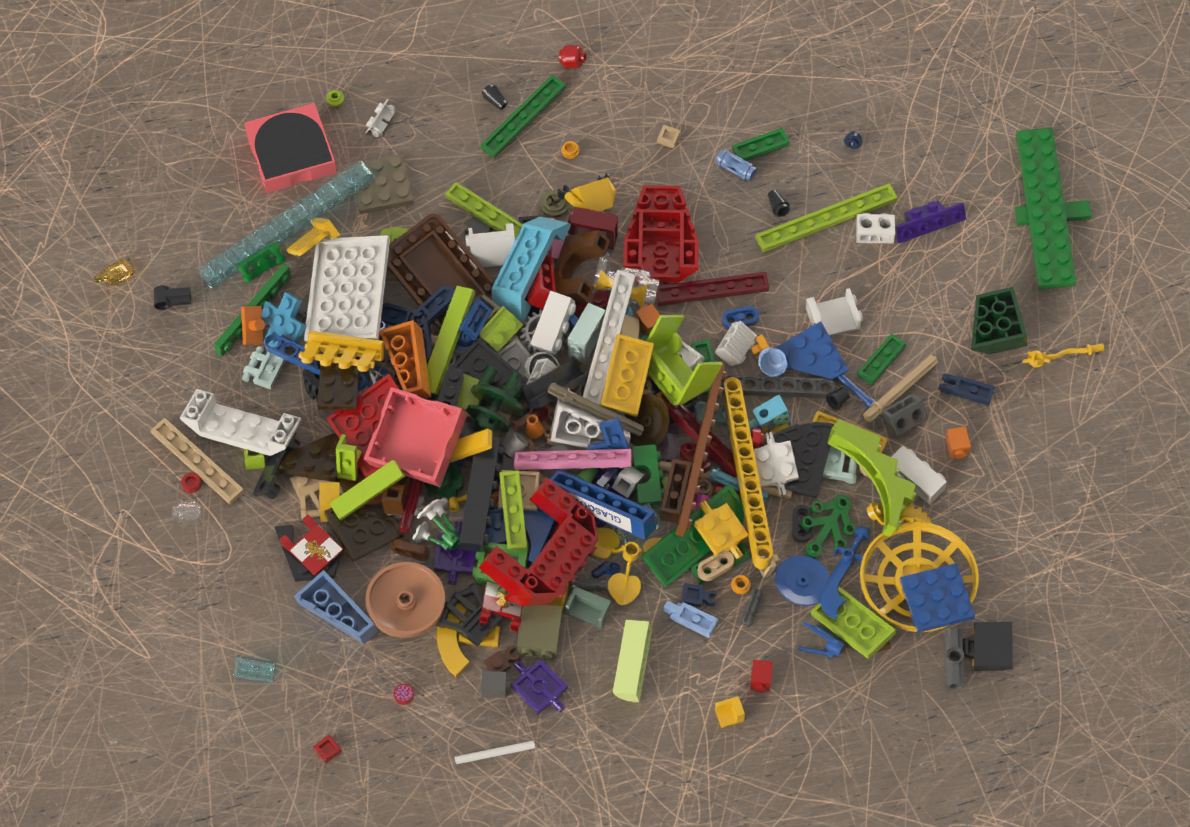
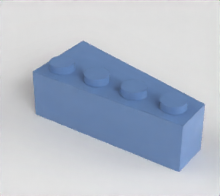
(333, 605)

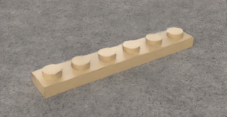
(197, 461)

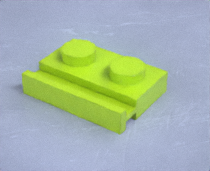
(500, 329)

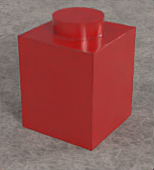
(761, 676)

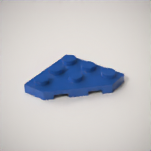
(814, 353)

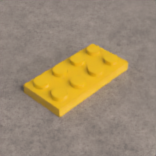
(626, 375)

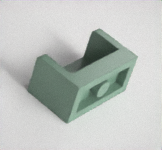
(588, 607)

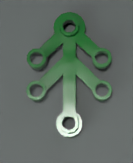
(830, 523)

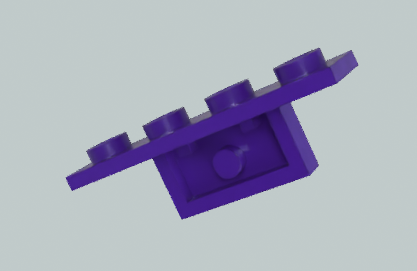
(929, 219)

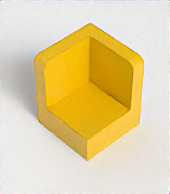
(729, 712)

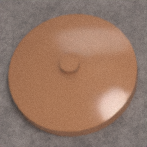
(405, 599)

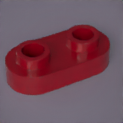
(687, 454)

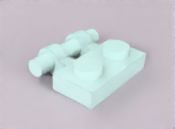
(268, 370)

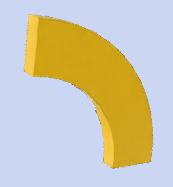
(449, 648)

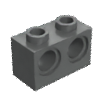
(904, 415)

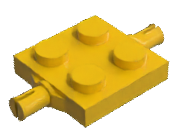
(721, 529)

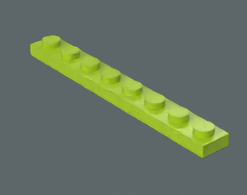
(826, 217)

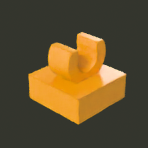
(762, 345)

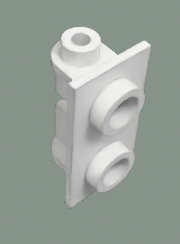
(375, 123)

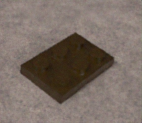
(338, 387)

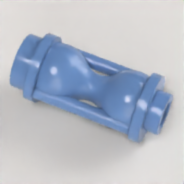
(742, 168)

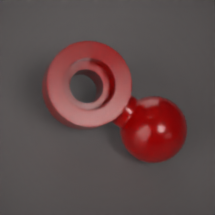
(757, 438)

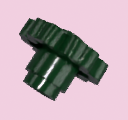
(451, 484)

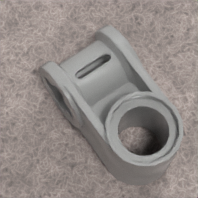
(513, 442)

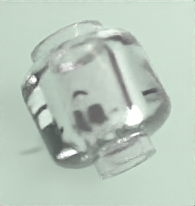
(186, 511)

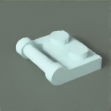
(834, 467)

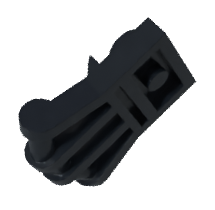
(470, 627)

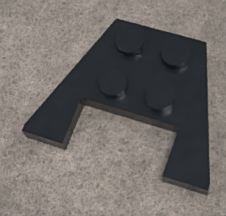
(299, 571)

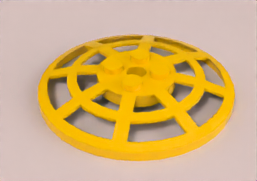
(912, 566)

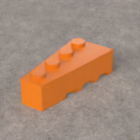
(408, 357)

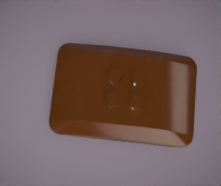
(435, 257)

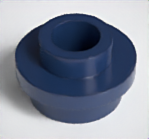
(853, 140)

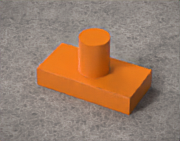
(252, 325)

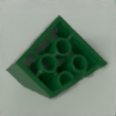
(997, 323)

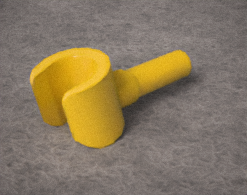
(454, 503)

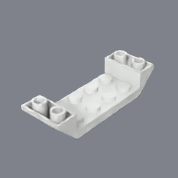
(237, 426)

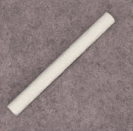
(494, 752)

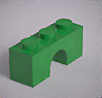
(647, 459)

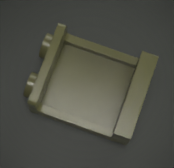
(539, 631)

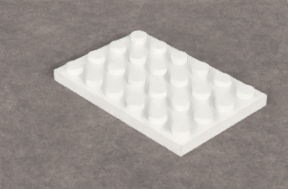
(348, 286)

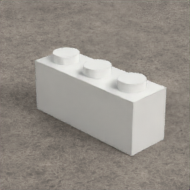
(553, 323)
(928, 482)

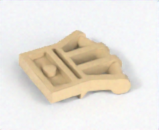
(308, 488)

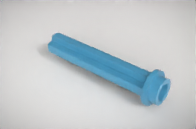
(725, 479)

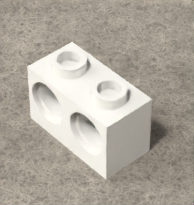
(875, 232)

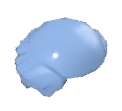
(772, 362)

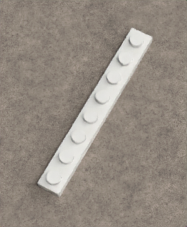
(610, 328)

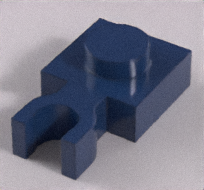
(694, 595)

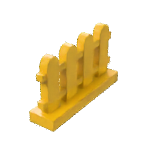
(322, 229)
(347, 346)

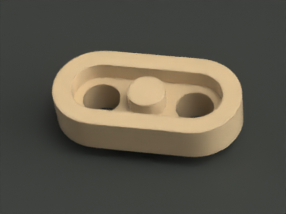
(714, 565)

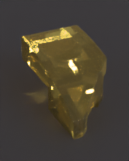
(115, 272)

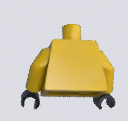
(592, 196)

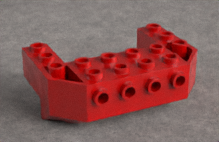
(559, 559)

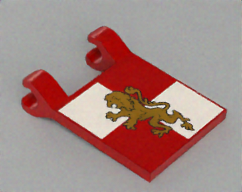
(314, 549)
(495, 603)

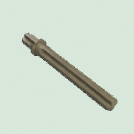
(593, 408)

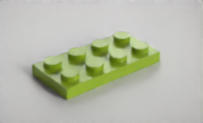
(856, 625)

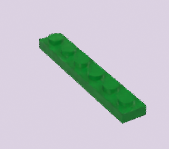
(523, 116)
(268, 291)

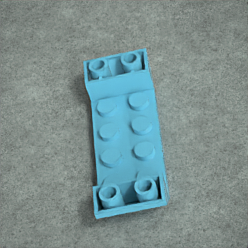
(524, 262)

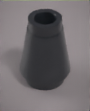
(494, 96)
(779, 205)

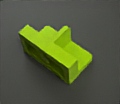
(347, 459)

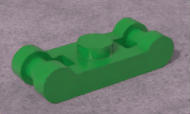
(261, 261)

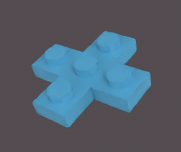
(283, 320)

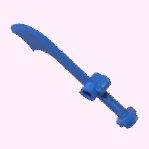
(829, 597)

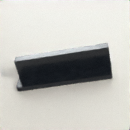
(566, 376)

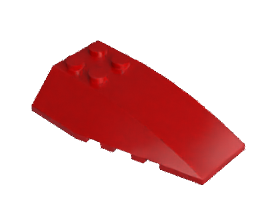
(662, 235)

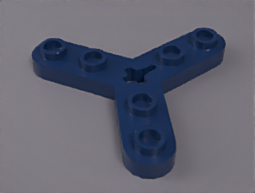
(431, 307)

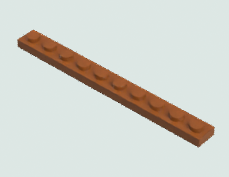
(700, 455)

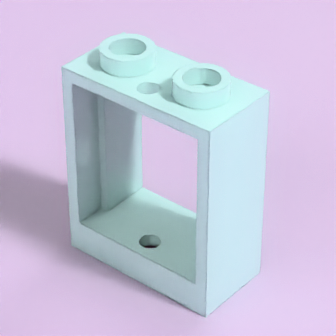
(585, 333)

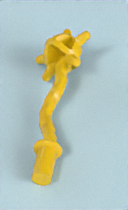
(1037, 358)

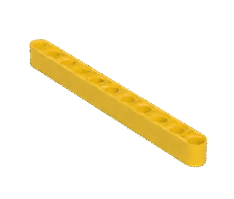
(747, 480)

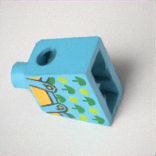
(770, 415)

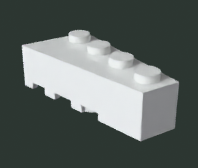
(576, 426)

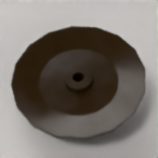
(654, 418)

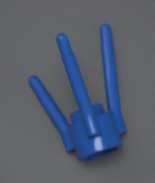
(833, 644)

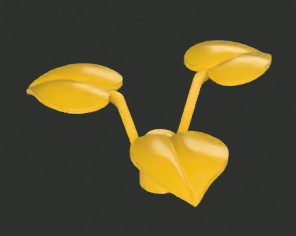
(621, 587)

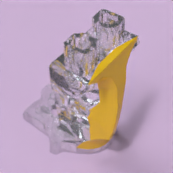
(642, 283)

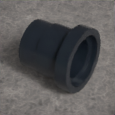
(837, 398)

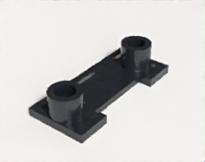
(266, 482)

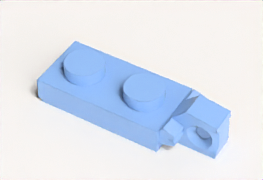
(691, 618)

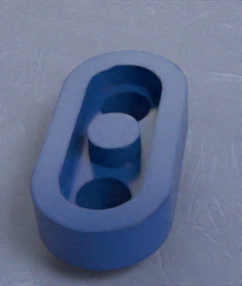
(741, 314)

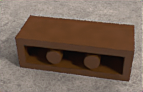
(675, 491)

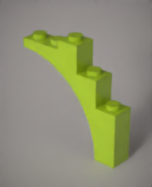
(882, 470)

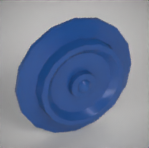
(801, 579)

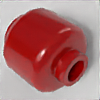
(572, 56)

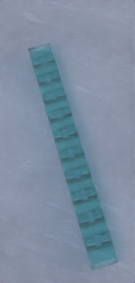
(287, 222)

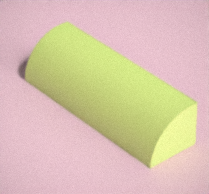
(632, 660)

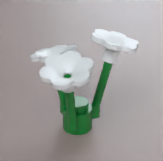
(450, 538)

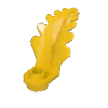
(910, 514)

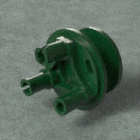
(501, 399)

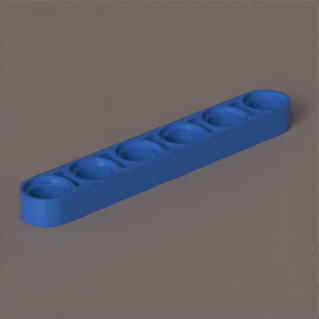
(284, 344)

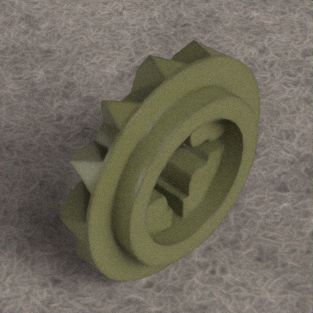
(545, 203)

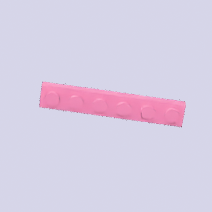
(573, 459)

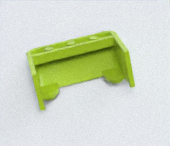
(668, 367)

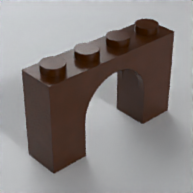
(575, 251)

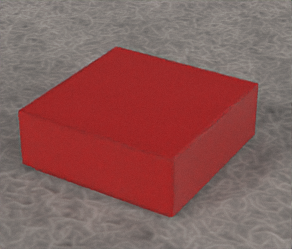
(327, 748)

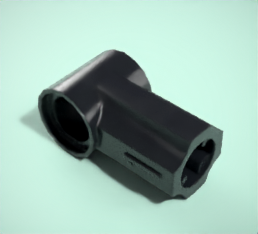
(166, 297)

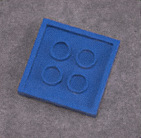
(937, 598)

